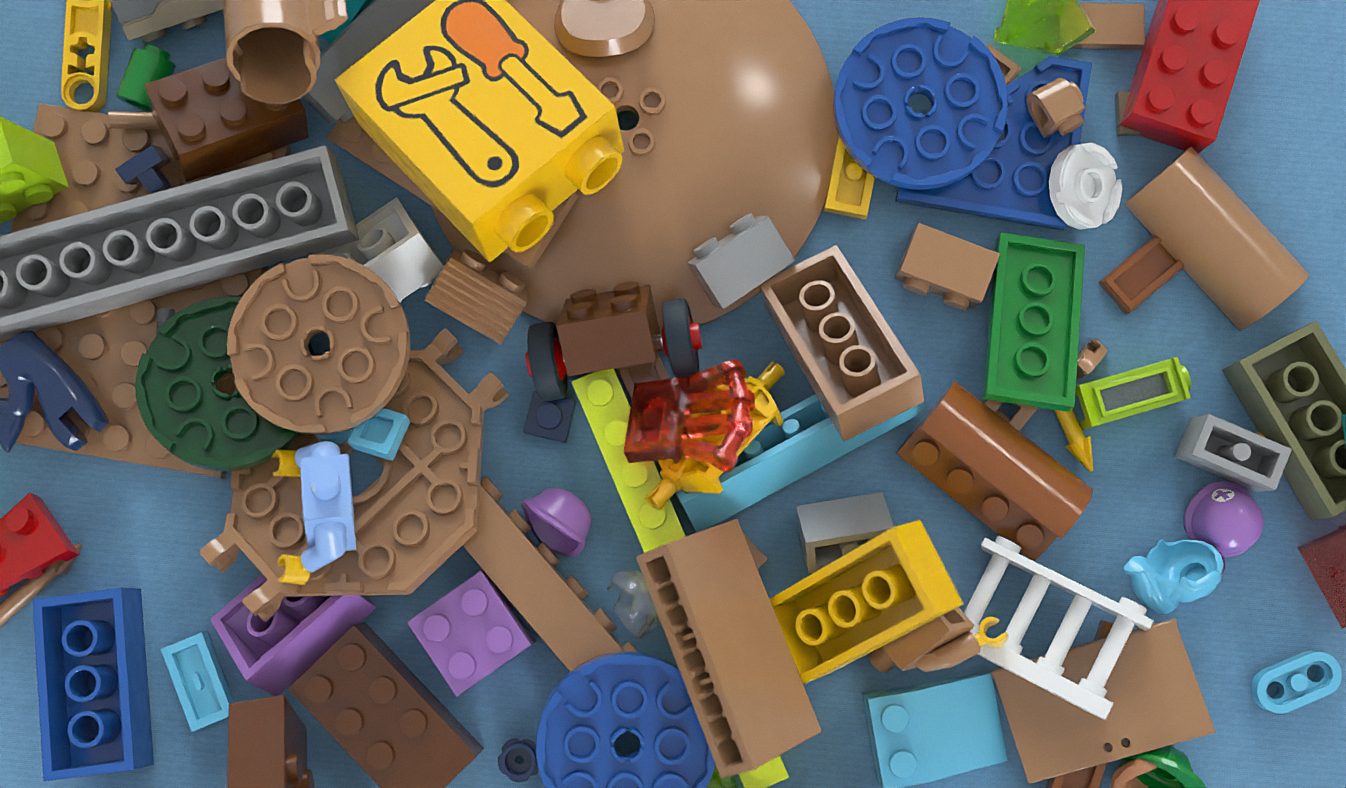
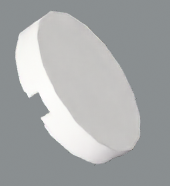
(1085, 186)

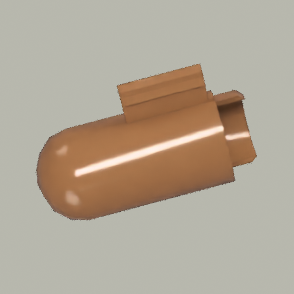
(276, 44)

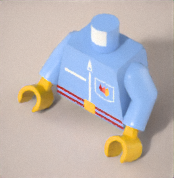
(326, 507)

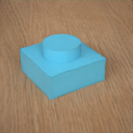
(380, 434)

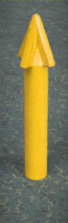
(1079, 445)

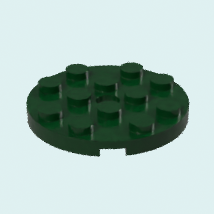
(182, 399)

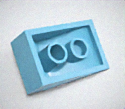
(933, 730)

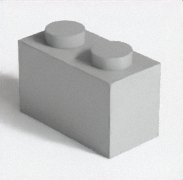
(740, 260)
(1233, 453)
(840, 526)

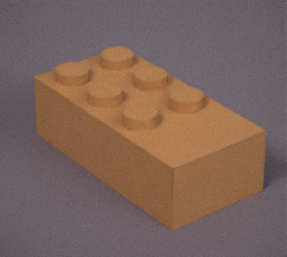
(842, 343)

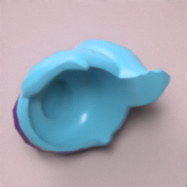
(1175, 573)

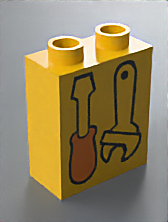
(485, 120)

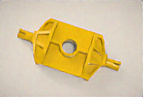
(701, 476)

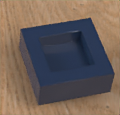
(550, 418)

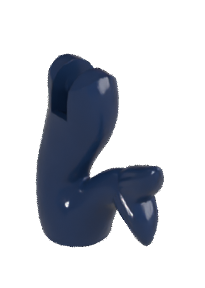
(32, 367)

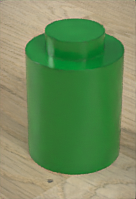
(143, 68)

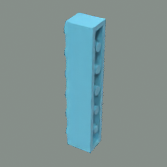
(780, 458)

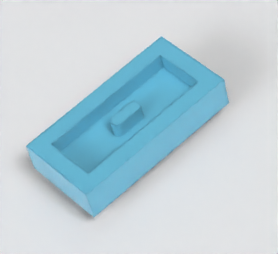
(198, 680)

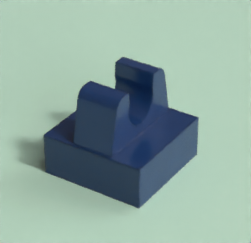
(146, 169)

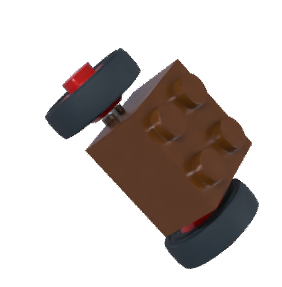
(610, 333)

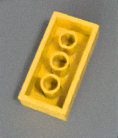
(864, 600)

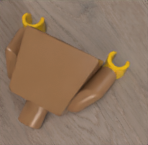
(936, 644)

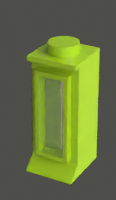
(1133, 392)

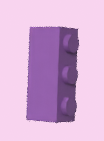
(289, 642)

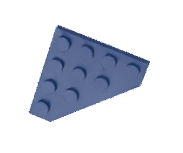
(1016, 173)

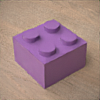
(471, 632)

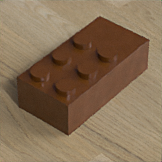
(384, 714)
(267, 745)

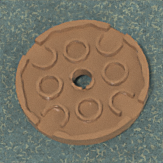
(273, 333)

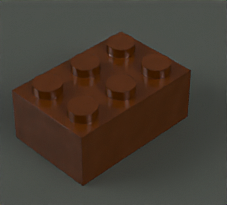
(215, 123)

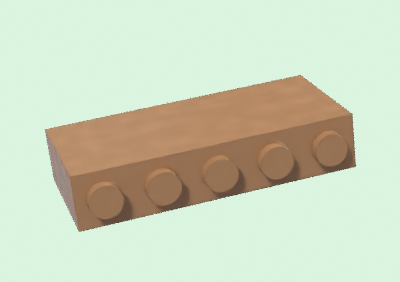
(729, 647)

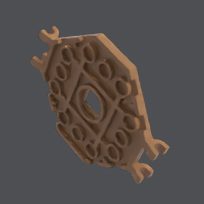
(403, 521)

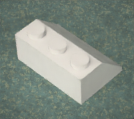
(392, 250)

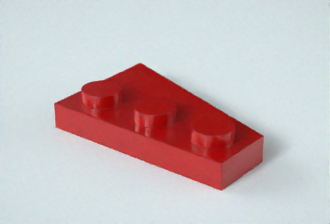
(30, 542)

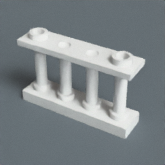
(1048, 671)

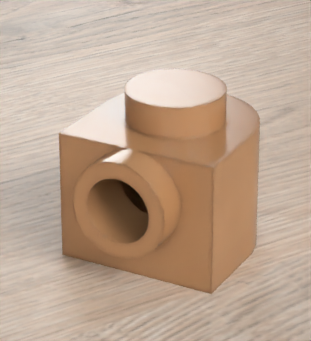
(1056, 107)

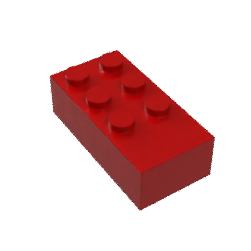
(1188, 70)

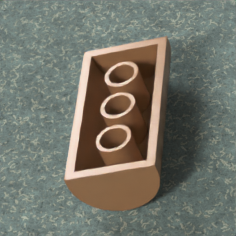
(1217, 239)

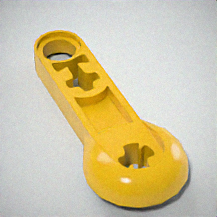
(86, 23)

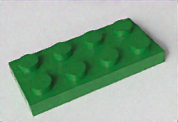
(1034, 322)

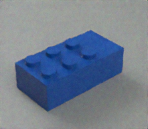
(92, 683)

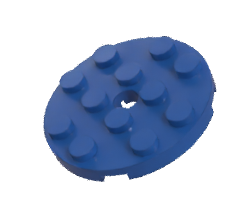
(930, 60)
(614, 697)

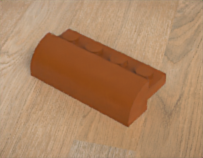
(996, 472)

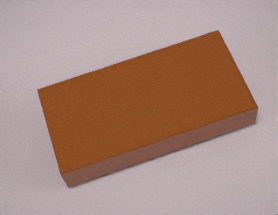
(1140, 275)

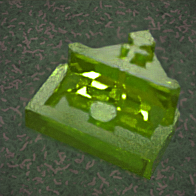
(1043, 25)

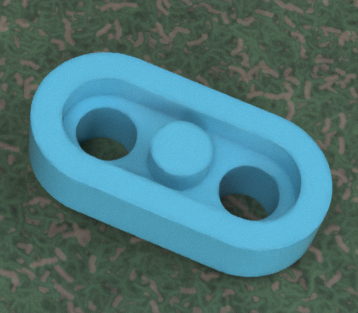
(1293, 684)

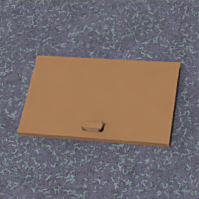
(1151, 697)

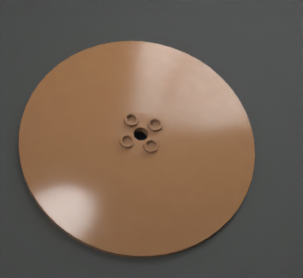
(726, 128)

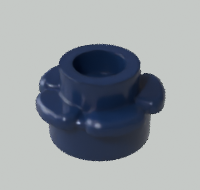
(508, 764)

